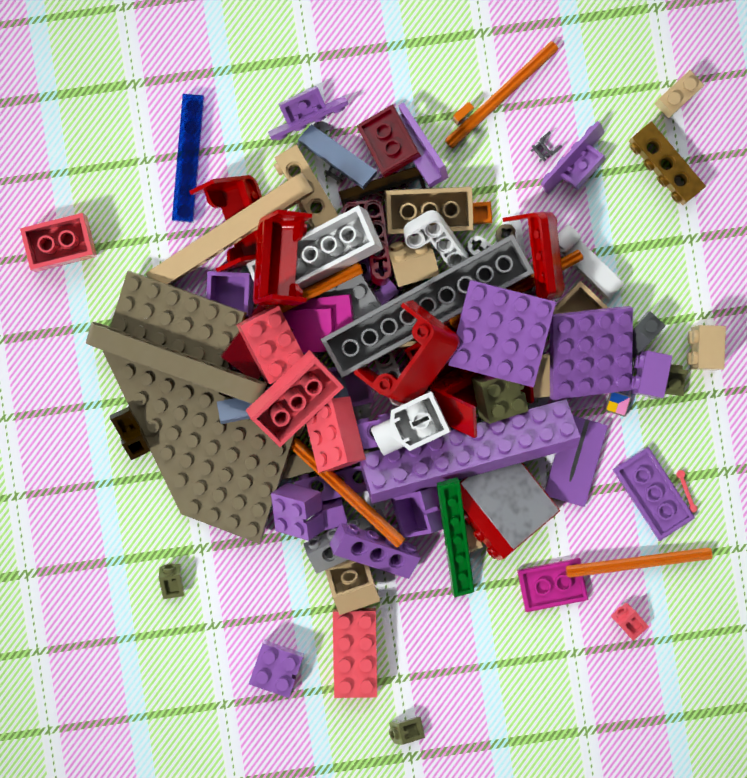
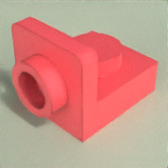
(629, 621)

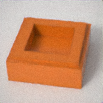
(464, 112)
(482, 213)

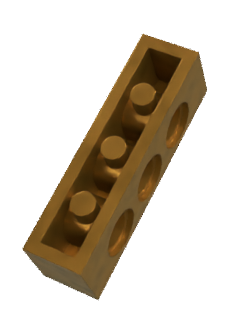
(678, 167)

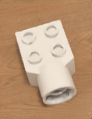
(411, 425)

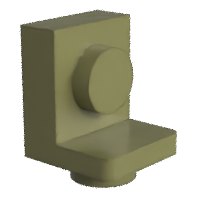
(676, 380)
(171, 581)
(406, 731)

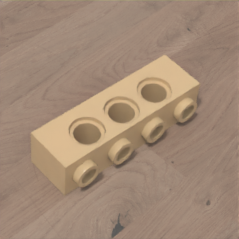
(294, 158)

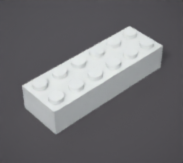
(333, 247)

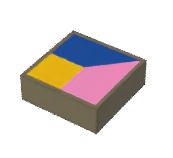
(617, 403)

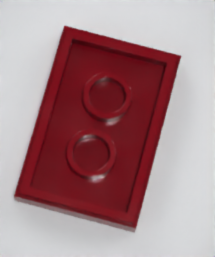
(388, 141)
(239, 355)

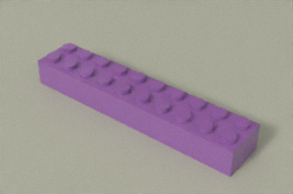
(457, 455)

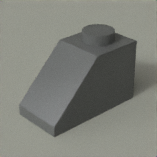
(645, 331)

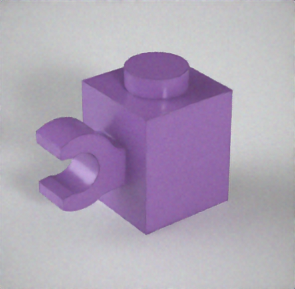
(333, 513)

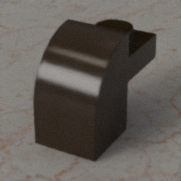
(130, 432)

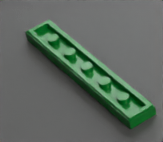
(455, 537)

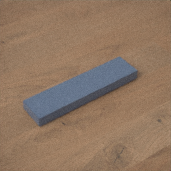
(337, 156)

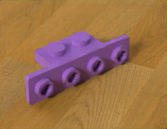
(303, 110)
(578, 162)

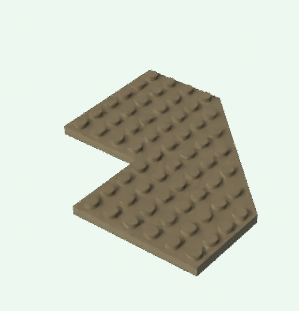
(210, 467)

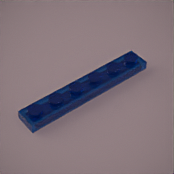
(188, 157)

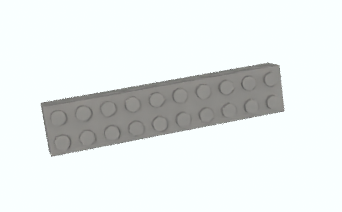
(440, 296)

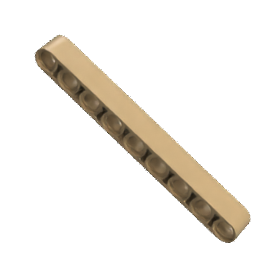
(230, 231)

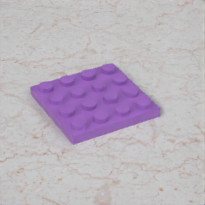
(502, 333)
(591, 352)

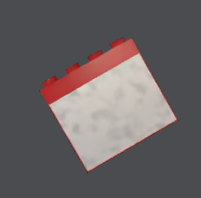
(505, 508)

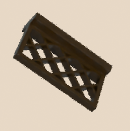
(381, 184)

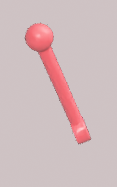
(681, 474)

